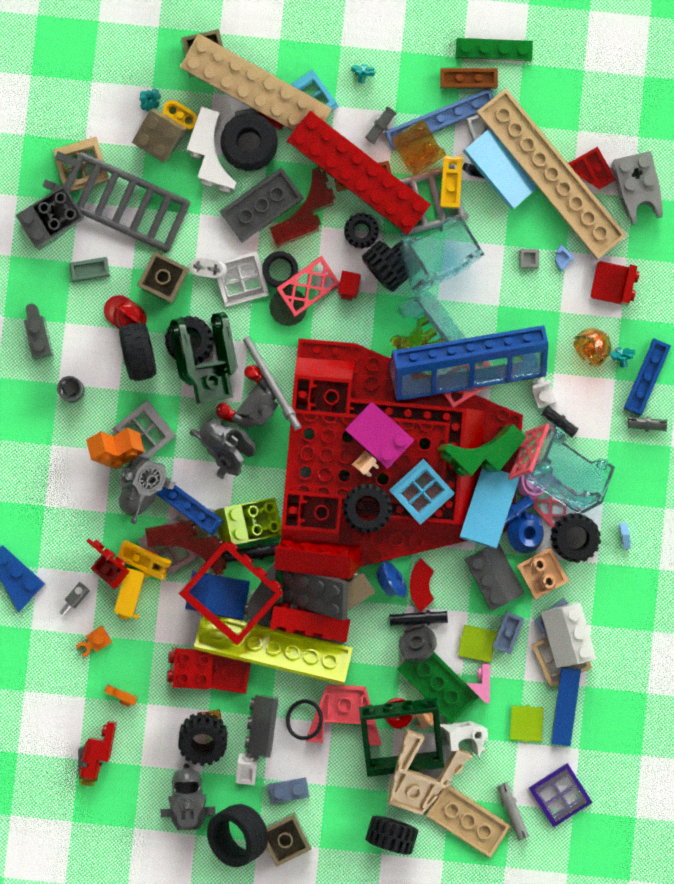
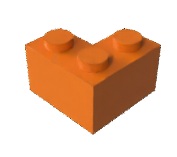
(116, 449)

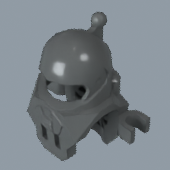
(225, 451)
(141, 485)
(187, 800)

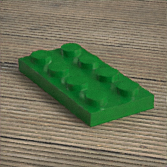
(437, 680)

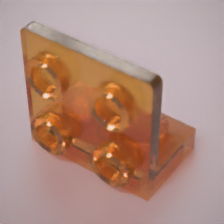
(418, 147)

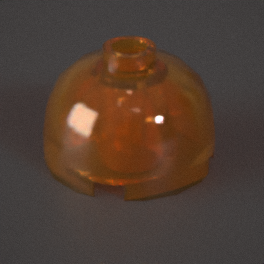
(593, 345)

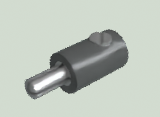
(74, 598)

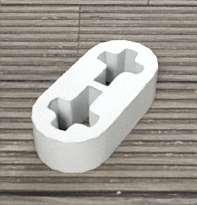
(207, 272)

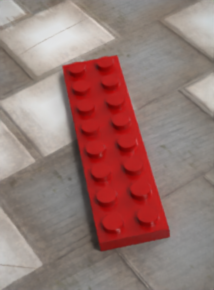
(358, 172)

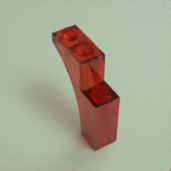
(304, 221)
(182, 535)

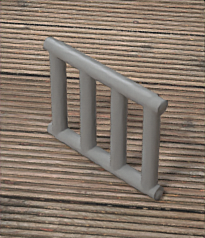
(430, 176)

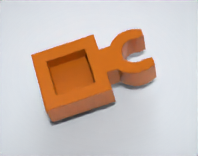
(97, 640)
(125, 697)

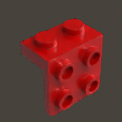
(614, 283)
(108, 567)
(189, 668)

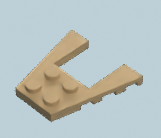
(415, 790)

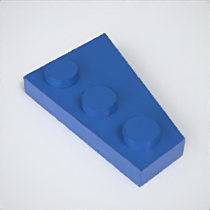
(18, 579)

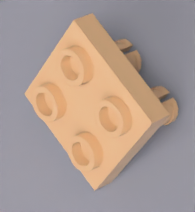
(542, 573)

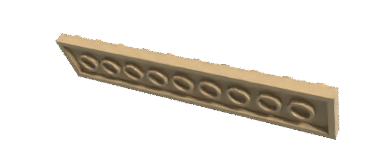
(551, 174)

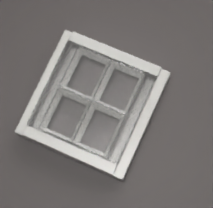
(242, 280)

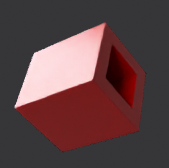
(349, 285)

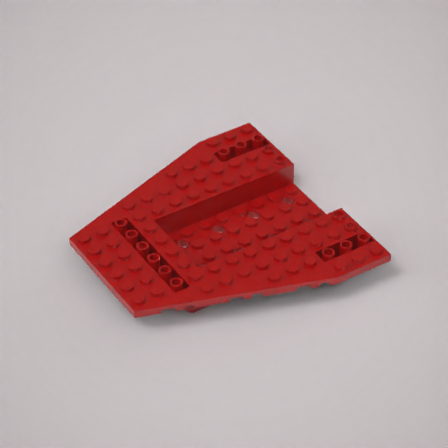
(329, 392)

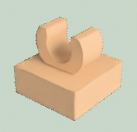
(364, 463)
(425, 720)

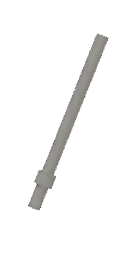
(288, 411)

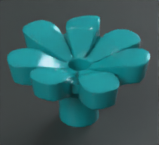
(362, 72)
(148, 99)
(622, 355)

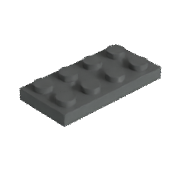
(261, 205)
(316, 593)

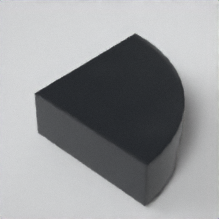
(472, 170)

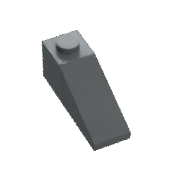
(260, 597)

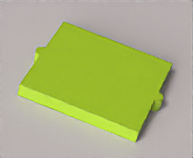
(477, 643)
(526, 723)

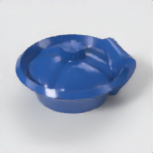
(525, 532)
(391, 580)

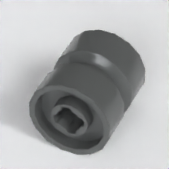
(70, 389)

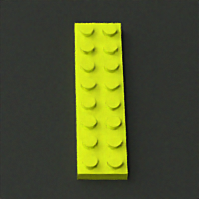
(277, 650)

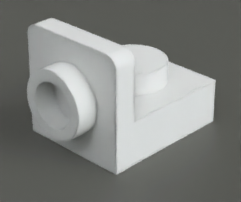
(543, 393)
(246, 769)

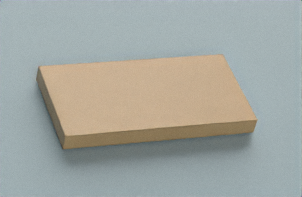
(468, 820)

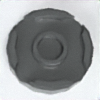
(417, 643)

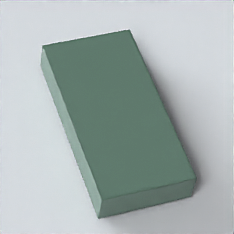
(89, 269)

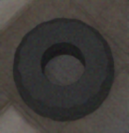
(254, 124)
(137, 351)

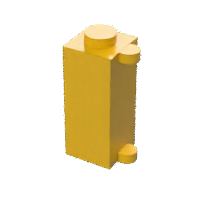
(129, 594)

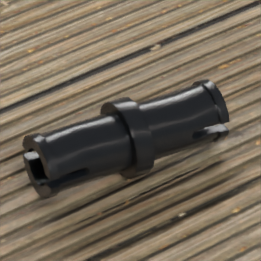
(559, 421)

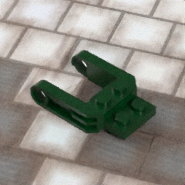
(208, 379)

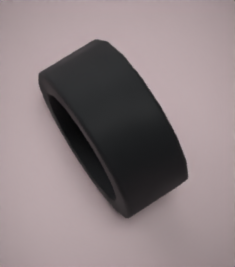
(274, 256)

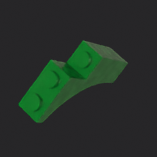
(490, 456)

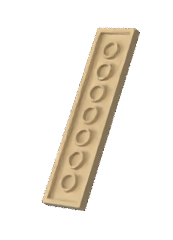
(250, 84)

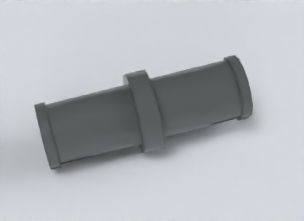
(380, 125)
(647, 424)

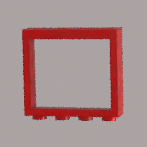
(246, 561)

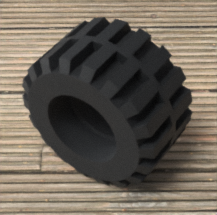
(385, 266)
(205, 333)
(379, 496)
(587, 549)
(200, 752)
(391, 835)

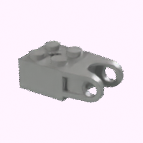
(641, 190)

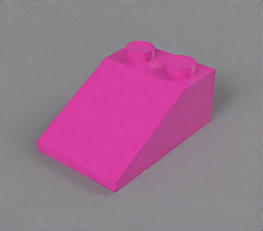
(379, 435)

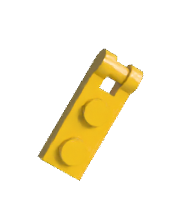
(451, 182)
(144, 559)

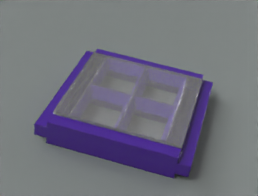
(560, 795)

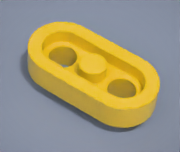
(181, 114)

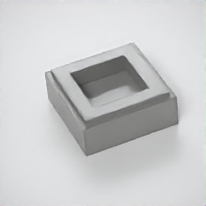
(529, 259)

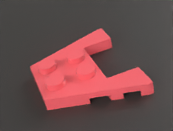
(342, 705)

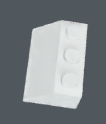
(568, 635)

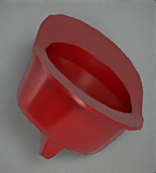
(123, 311)

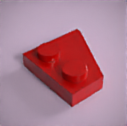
(593, 169)

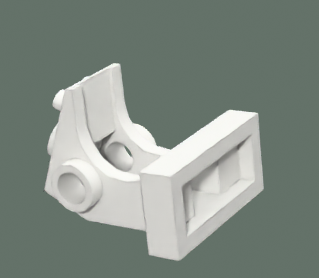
(454, 733)

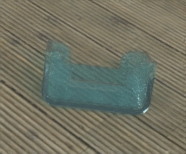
(439, 254)
(428, 305)
(569, 474)

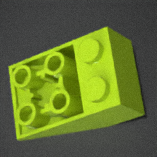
(249, 521)

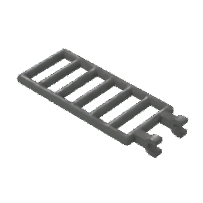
(133, 181)

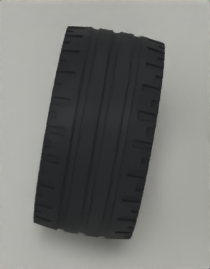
(252, 828)

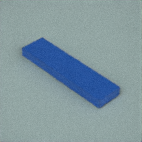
(647, 377)
(191, 509)
(565, 706)

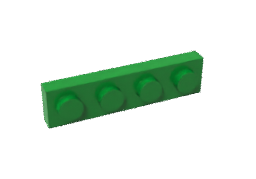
(494, 49)

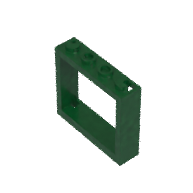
(421, 761)

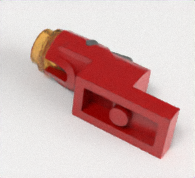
(93, 753)

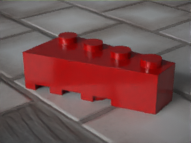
(318, 559)
(308, 623)

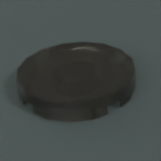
(281, 312)

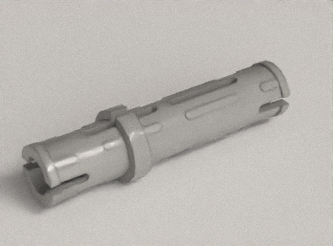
(509, 803)

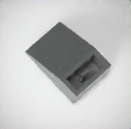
(50, 217)

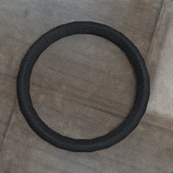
(319, 725)

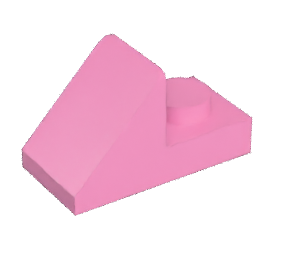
(482, 689)

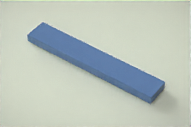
(446, 116)

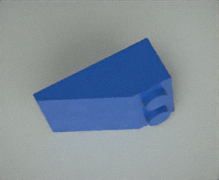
(220, 595)

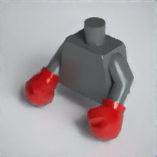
(256, 407)

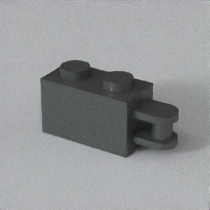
(37, 333)

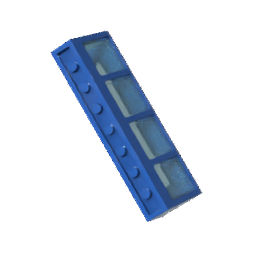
(469, 363)

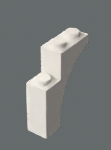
(203, 145)

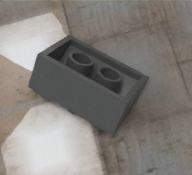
(494, 576)
(262, 725)

